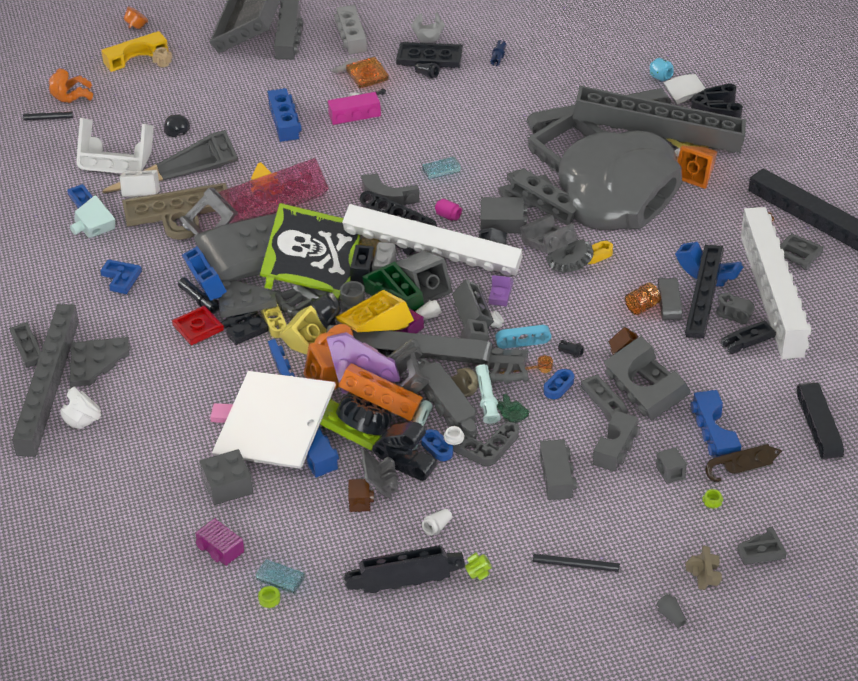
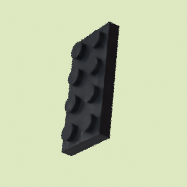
(442, 54)

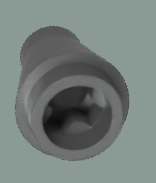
(671, 610)

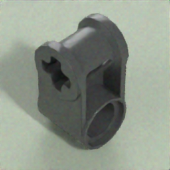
(735, 309)

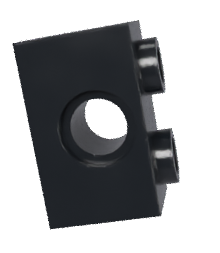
(361, 262)

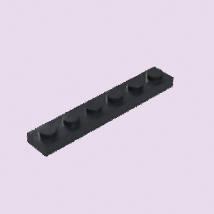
(704, 291)

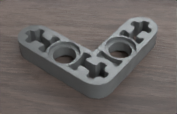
(488, 453)

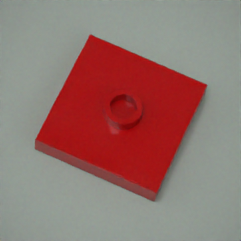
(197, 325)

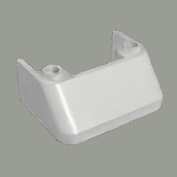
(91, 154)

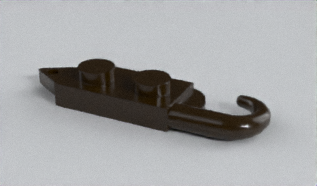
(743, 460)

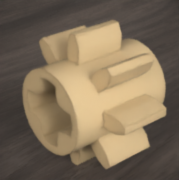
(162, 57)

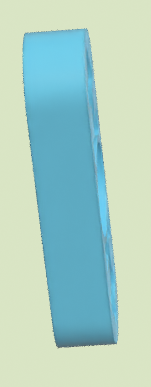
(536, 330)

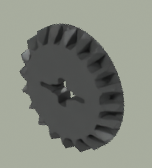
(570, 256)

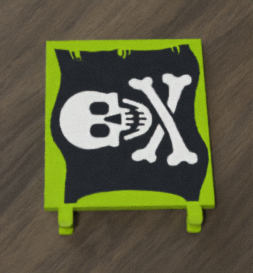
(309, 250)

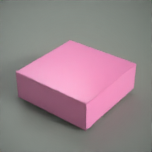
(220, 412)

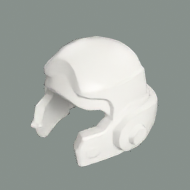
(81, 410)

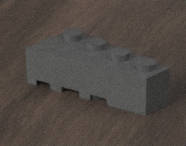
(288, 30)

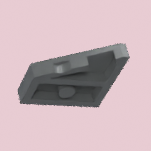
(762, 548)

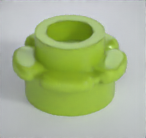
(712, 498)

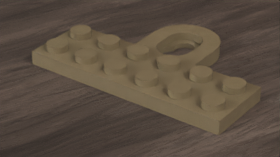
(167, 208)

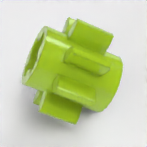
(478, 566)

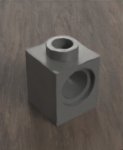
(671, 465)

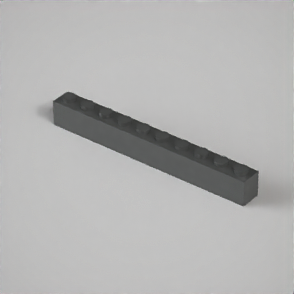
(45, 381)

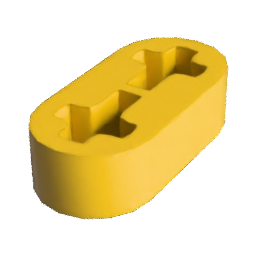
(602, 250)

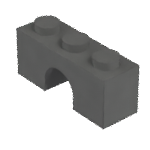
(612, 451)

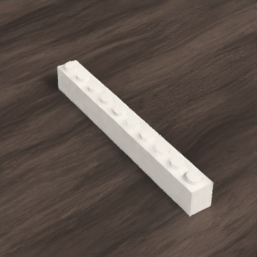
(432, 239)

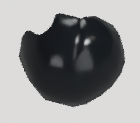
(176, 124)

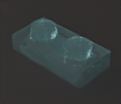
(441, 168)
(280, 576)

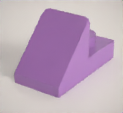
(500, 290)

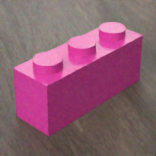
(354, 108)

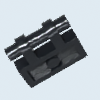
(246, 330)

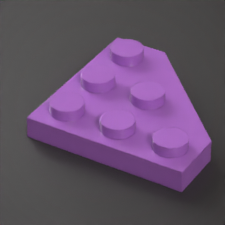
(348, 350)

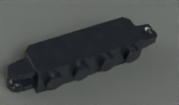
(403, 569)

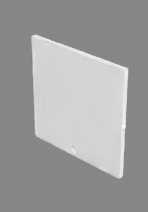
(275, 418)

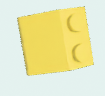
(302, 330)

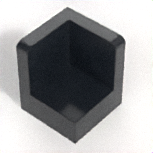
(493, 235)

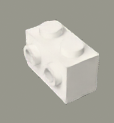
(139, 183)

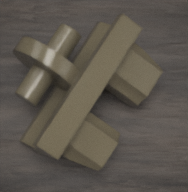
(703, 566)

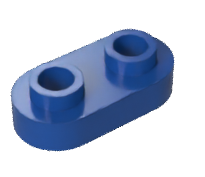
(558, 383)
(436, 445)

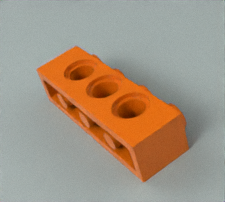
(380, 392)

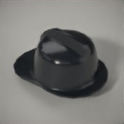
(327, 309)

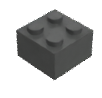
(226, 477)

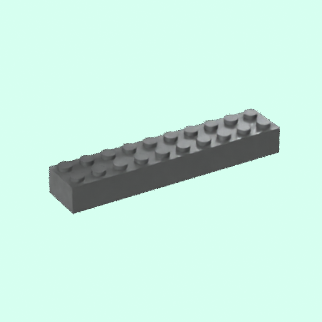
(660, 118)

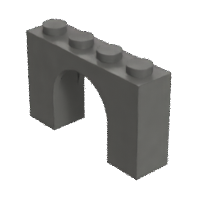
(651, 399)

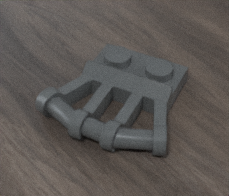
(296, 295)
(509, 361)

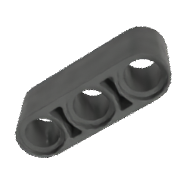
(670, 299)

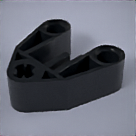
(718, 100)
(398, 445)

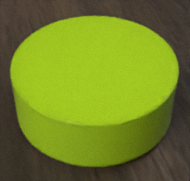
(269, 596)

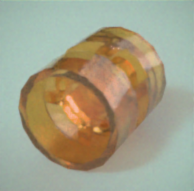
(642, 298)

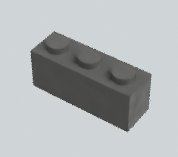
(471, 303)
(557, 469)

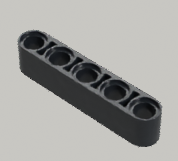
(393, 208)
(820, 420)

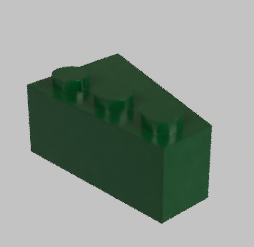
(395, 281)

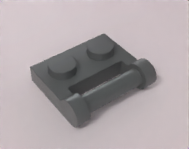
(803, 248)

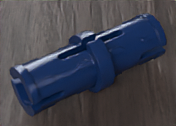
(498, 53)

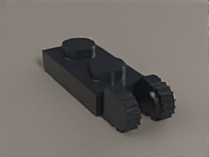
(748, 336)

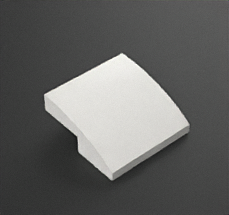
(684, 87)

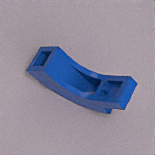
(690, 257)

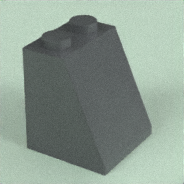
(428, 274)

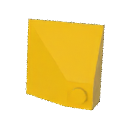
(378, 313)

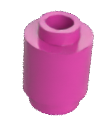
(448, 209)

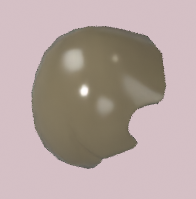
(466, 381)

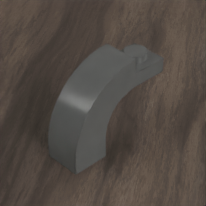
(400, 195)

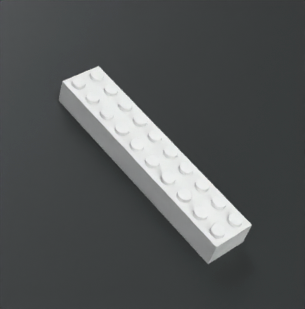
(775, 283)

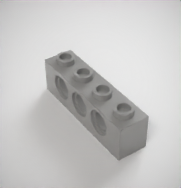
(350, 29)

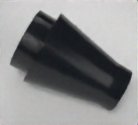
(428, 69)

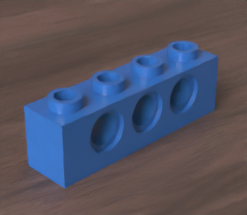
(284, 114)

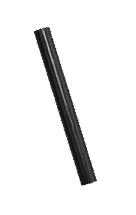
(575, 562)

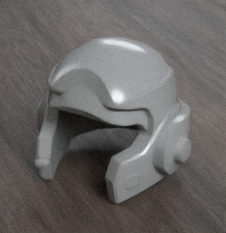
(427, 33)

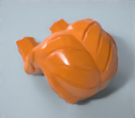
(60, 83)

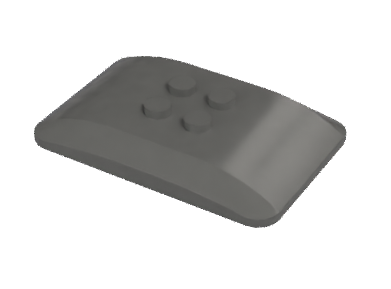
(237, 247)

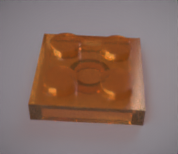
(367, 72)

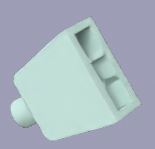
(93, 219)

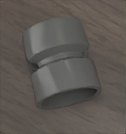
(351, 295)

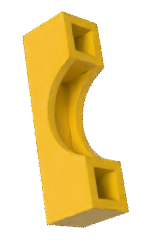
(117, 55)

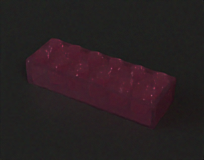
(286, 186)

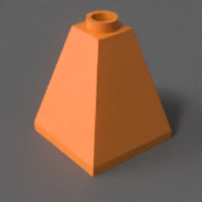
(697, 164)
(320, 364)

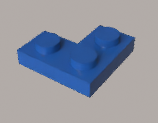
(123, 274)

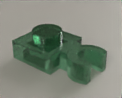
(512, 411)

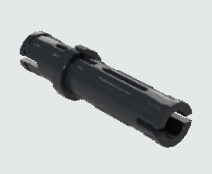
(200, 297)

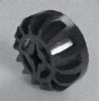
(363, 415)

